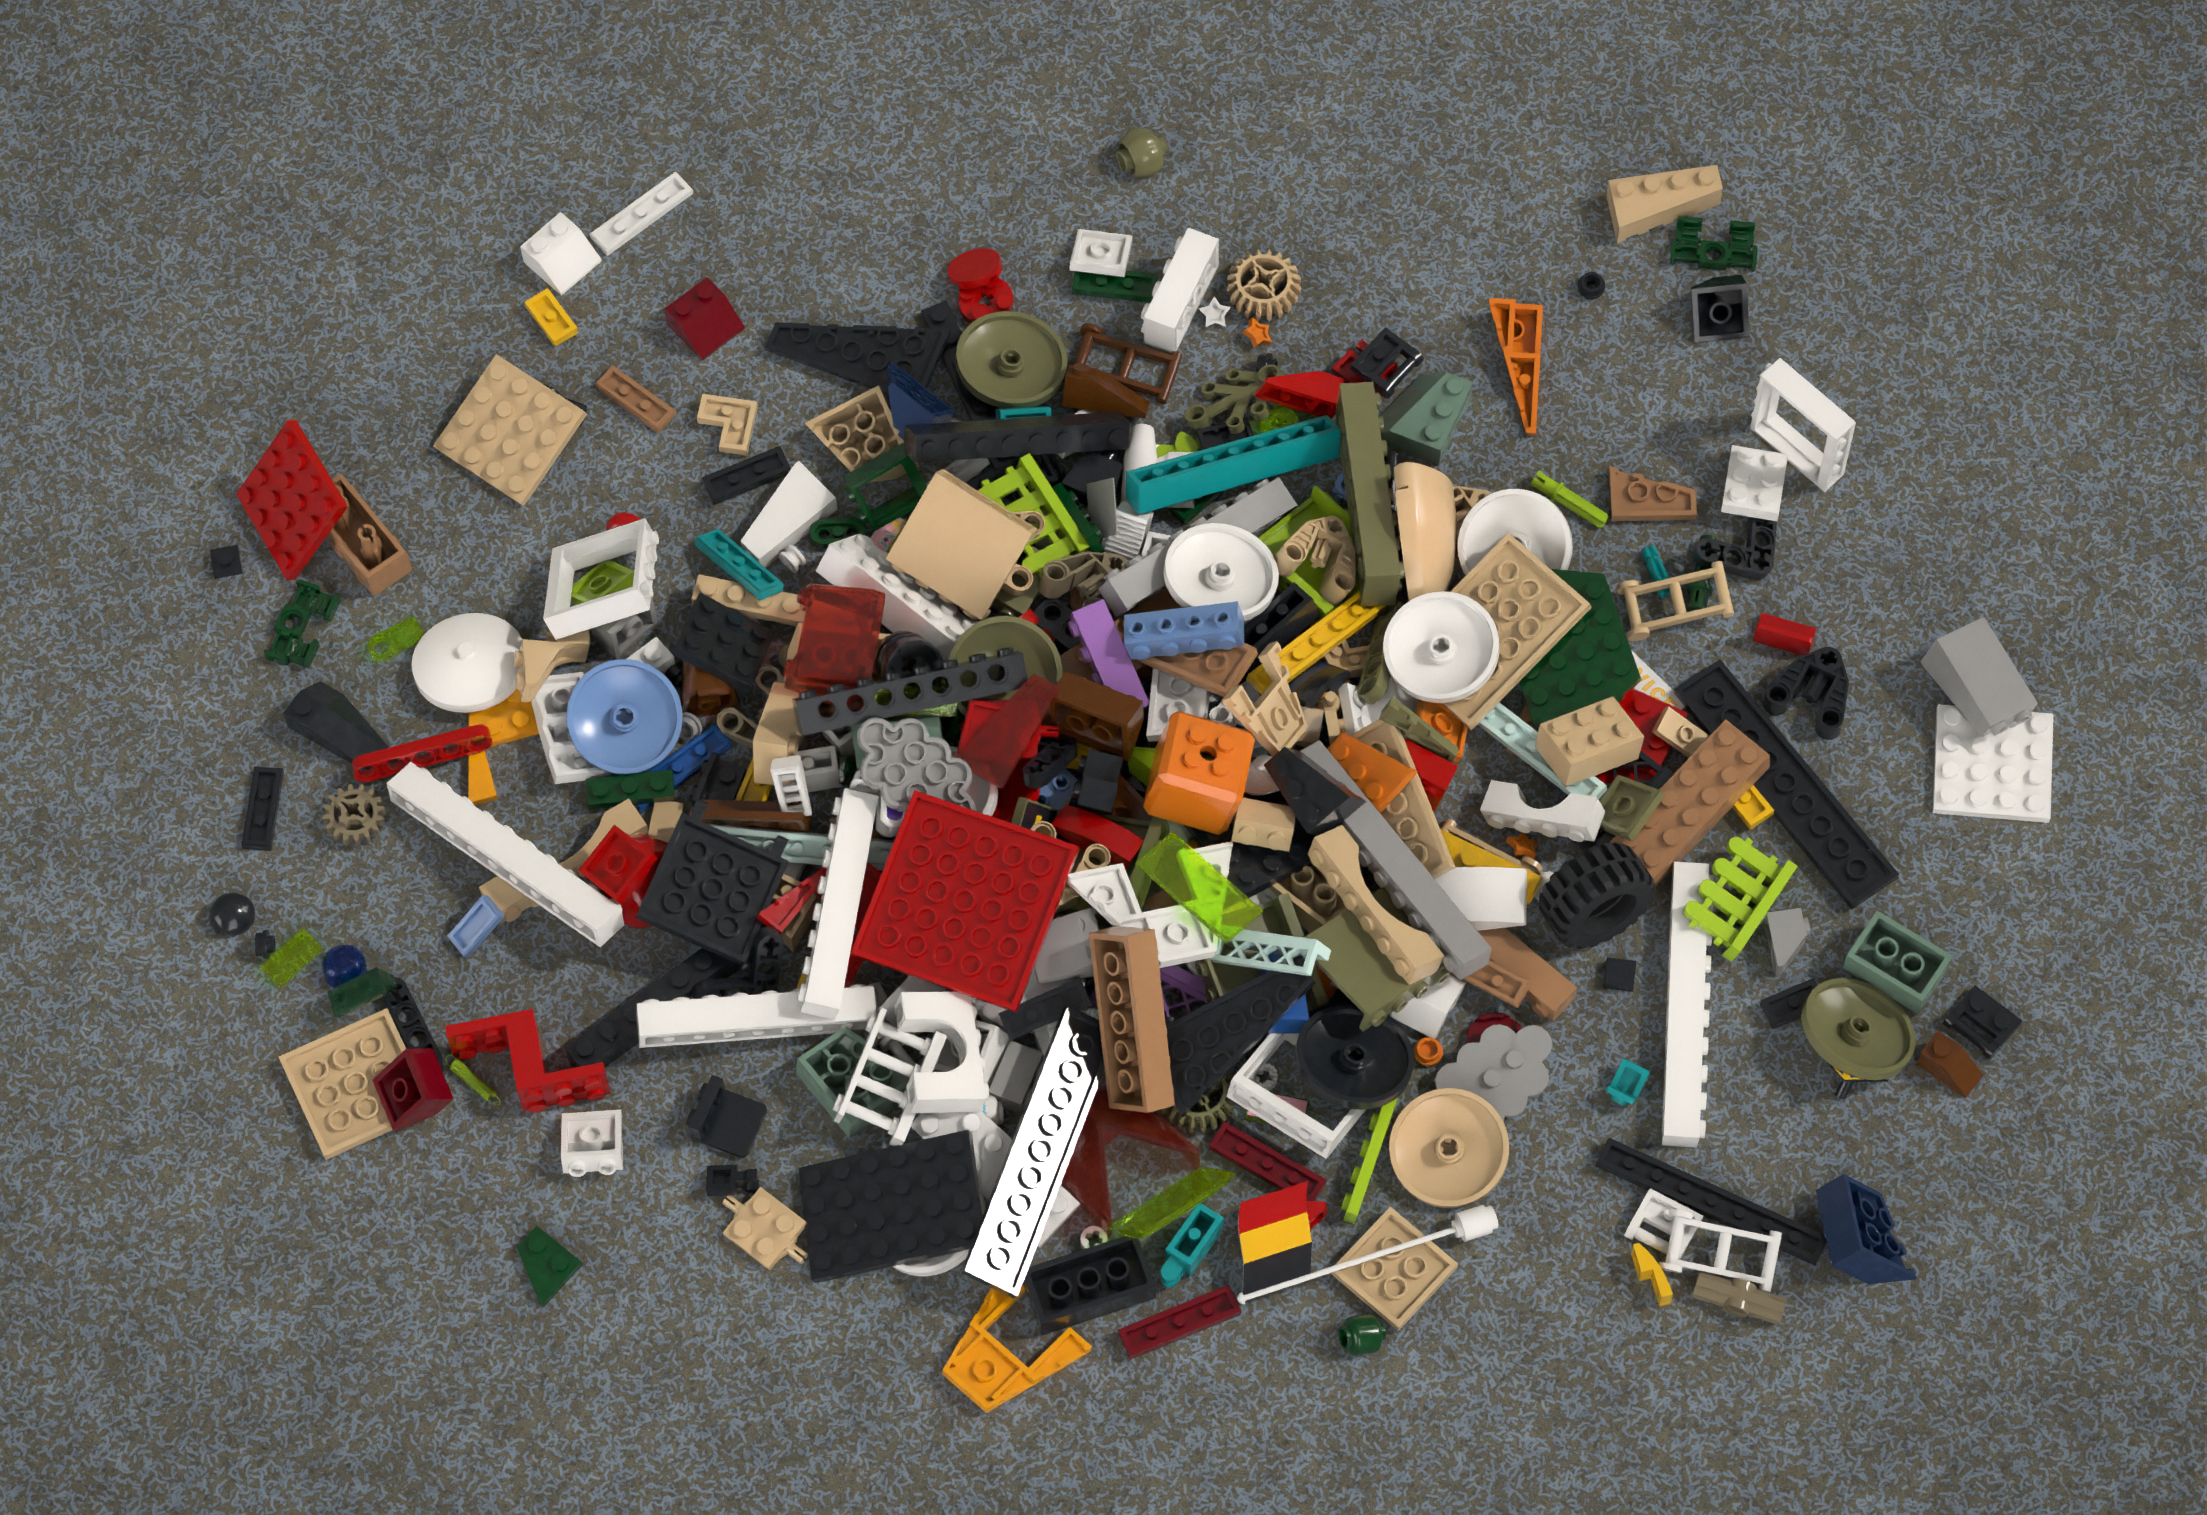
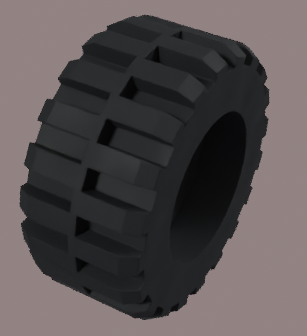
(1596, 895)

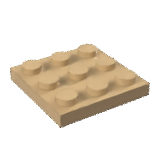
(1399, 1281)

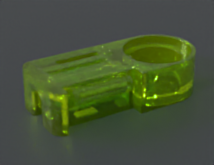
(397, 637)

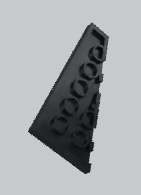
(861, 351)
(1222, 1031)

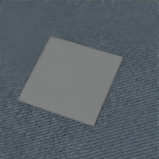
(1103, 506)

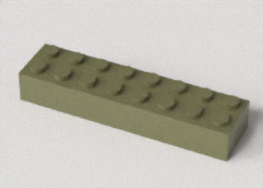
(1368, 494)

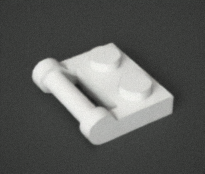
(1655, 1212)

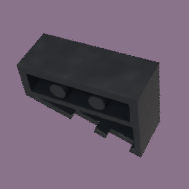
(1311, 792)

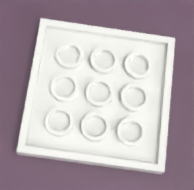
(1993, 774)

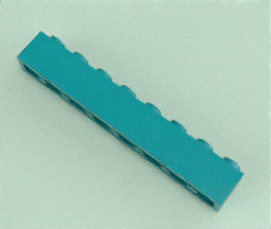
(1232, 464)

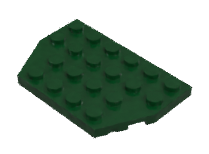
(1587, 662)

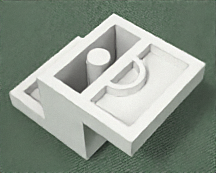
(1359, 714)

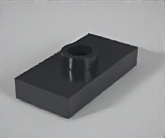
(1219, 435)

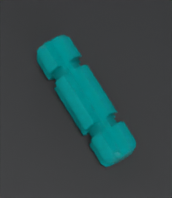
(1655, 568)

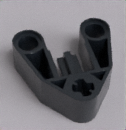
(1813, 665)

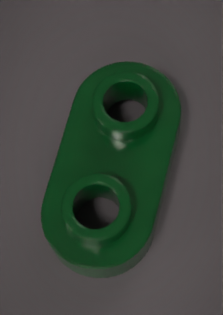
(836, 529)

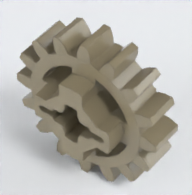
(354, 803)

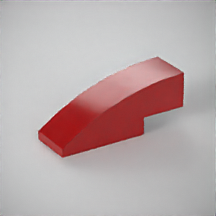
(1087, 828)

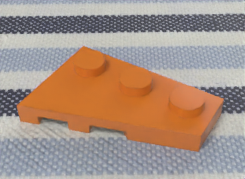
(1373, 772)

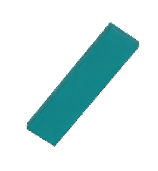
(739, 564)

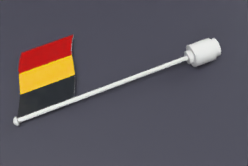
(1279, 1242)

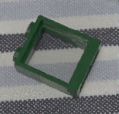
(894, 507)

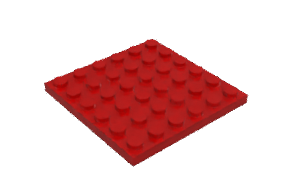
(965, 901)

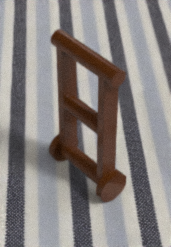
(1093, 334)

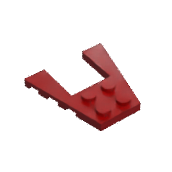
(786, 907)

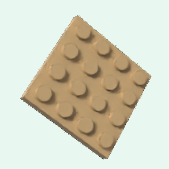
(510, 430)
(336, 1083)

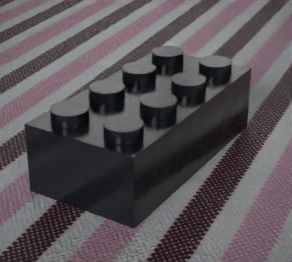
(1089, 1284)

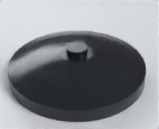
(1351, 1064)

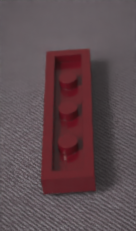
(1264, 1161)
(1179, 1322)

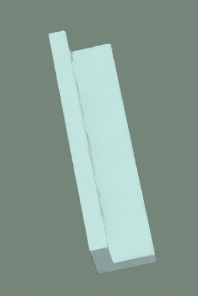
(1272, 943)

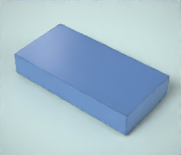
(475, 926)

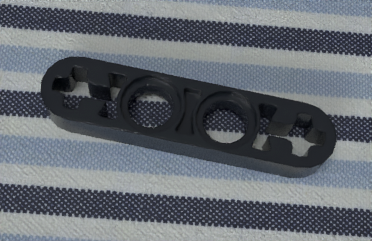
(415, 1026)

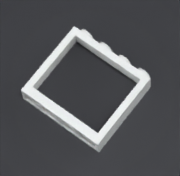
(1819, 467)
(567, 558)
(1277, 1111)

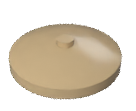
(1449, 1148)

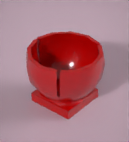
(624, 869)

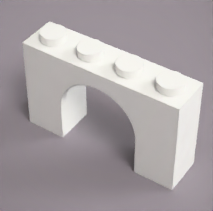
(954, 1016)

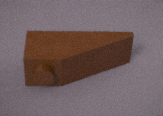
(1096, 391)

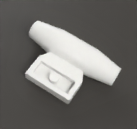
(1143, 453)

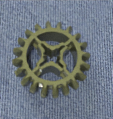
(1206, 1116)

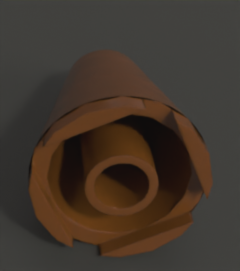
(704, 693)

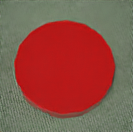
(974, 268)

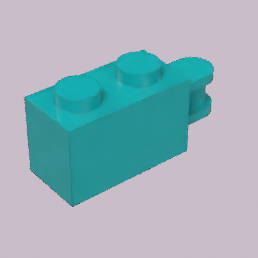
(1191, 1244)

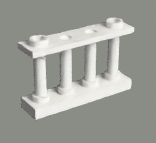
(897, 1126)

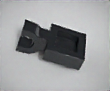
(725, 1179)

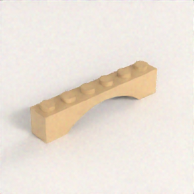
(778, 607)
(513, 902)
(1407, 948)

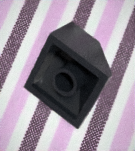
(1720, 309)

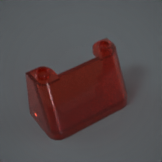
(835, 637)

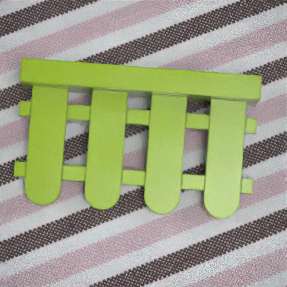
(1042, 497)
(1729, 904)

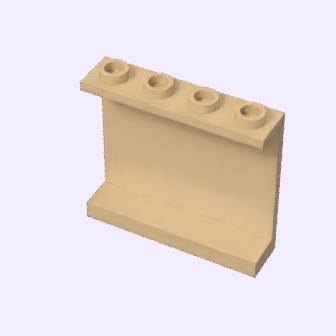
(960, 544)

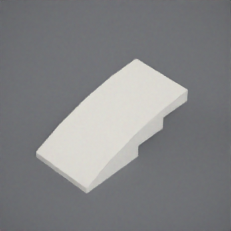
(550, 715)
(1488, 895)

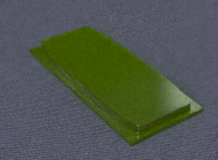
(1199, 887)
(1172, 1202)

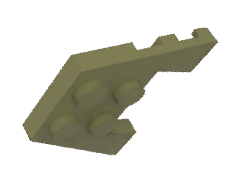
(1417, 730)

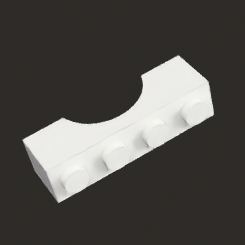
(1574, 817)

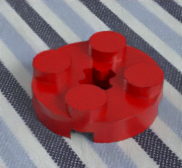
(997, 289)

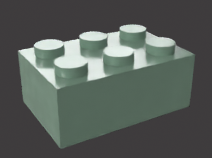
(1897, 962)

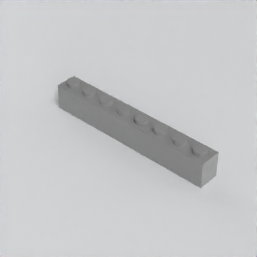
(1146, 577)

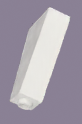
(788, 515)

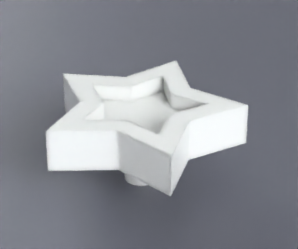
(1214, 313)

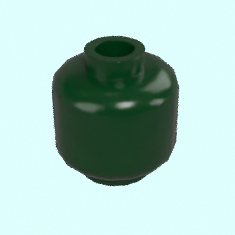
(1362, 1334)

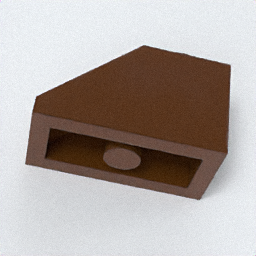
(1949, 1064)

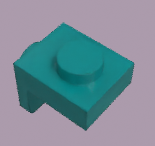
(1628, 1082)

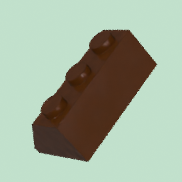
(1097, 715)

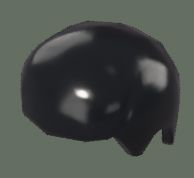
(232, 914)

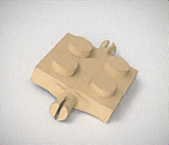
(765, 1228)

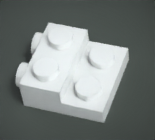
(591, 1142)

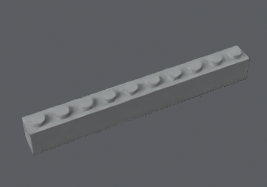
(1407, 879)

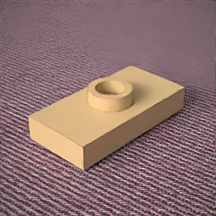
(1679, 732)

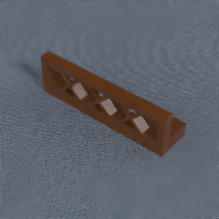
(756, 815)

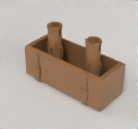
(366, 543)

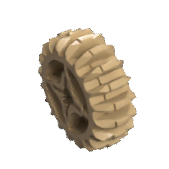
(1260, 297)

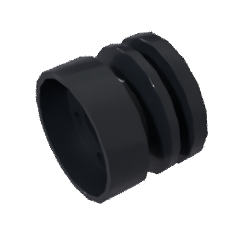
(906, 645)

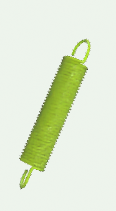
(472, 1079)

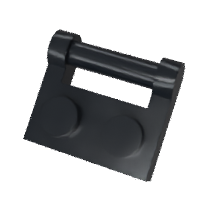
(1378, 358)
(1987, 1015)

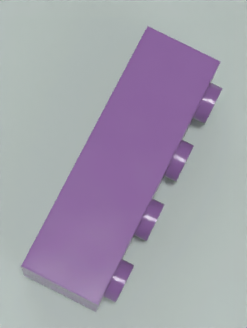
(1105, 650)

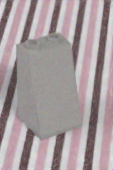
(1979, 678)

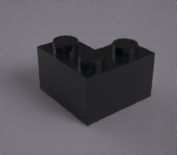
(1098, 782)

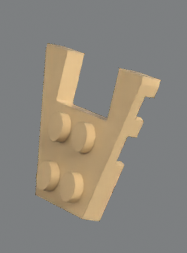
(1277, 715)

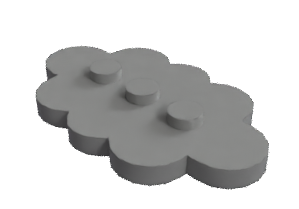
(908, 760)
(1501, 1068)

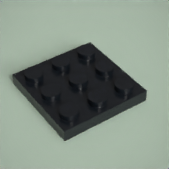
(723, 643)

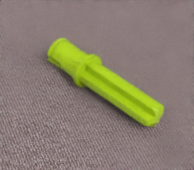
(1569, 499)

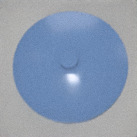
(624, 717)

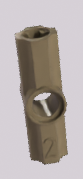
(1739, 1298)

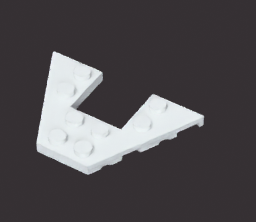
(1177, 932)

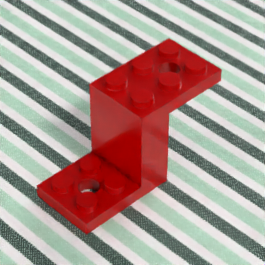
(533, 1084)

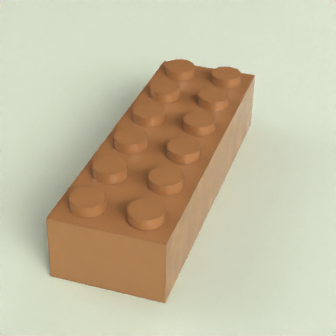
(1698, 798)
(1132, 1019)

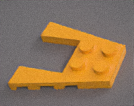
(507, 723)
(990, 1371)

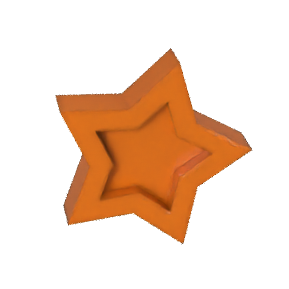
(1257, 333)
(1523, 845)

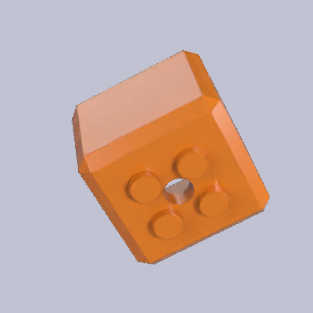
(1193, 789)

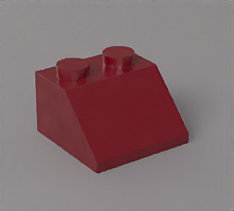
(703, 318)
(412, 1088)

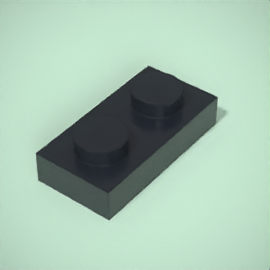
(1787, 1004)

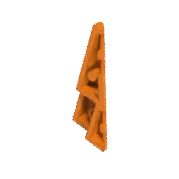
(1520, 339)

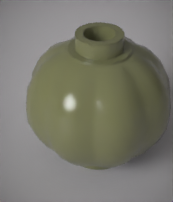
(1141, 151)

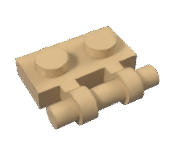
(1333, 716)

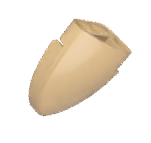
(1426, 527)

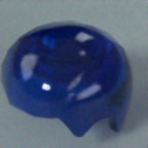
(343, 964)

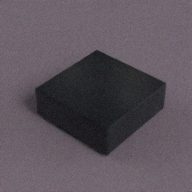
(1619, 974)

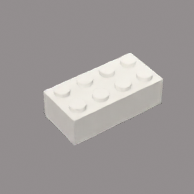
(1180, 290)

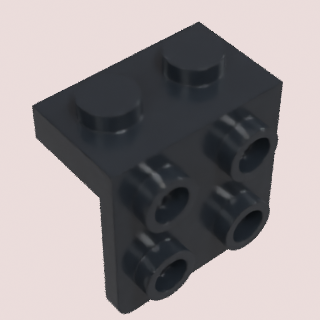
(725, 1119)

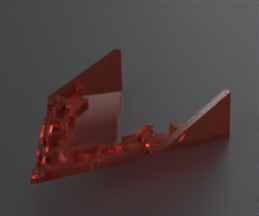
(1087, 1170)

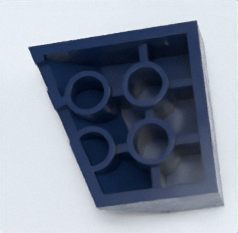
(913, 402)
(1859, 1232)

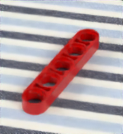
(435, 755)

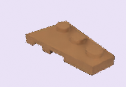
(1647, 500)

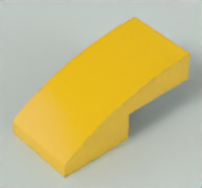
(1648, 1268)

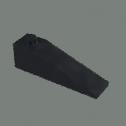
(333, 723)

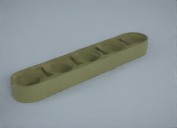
(1375, 672)

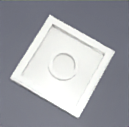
(1101, 252)

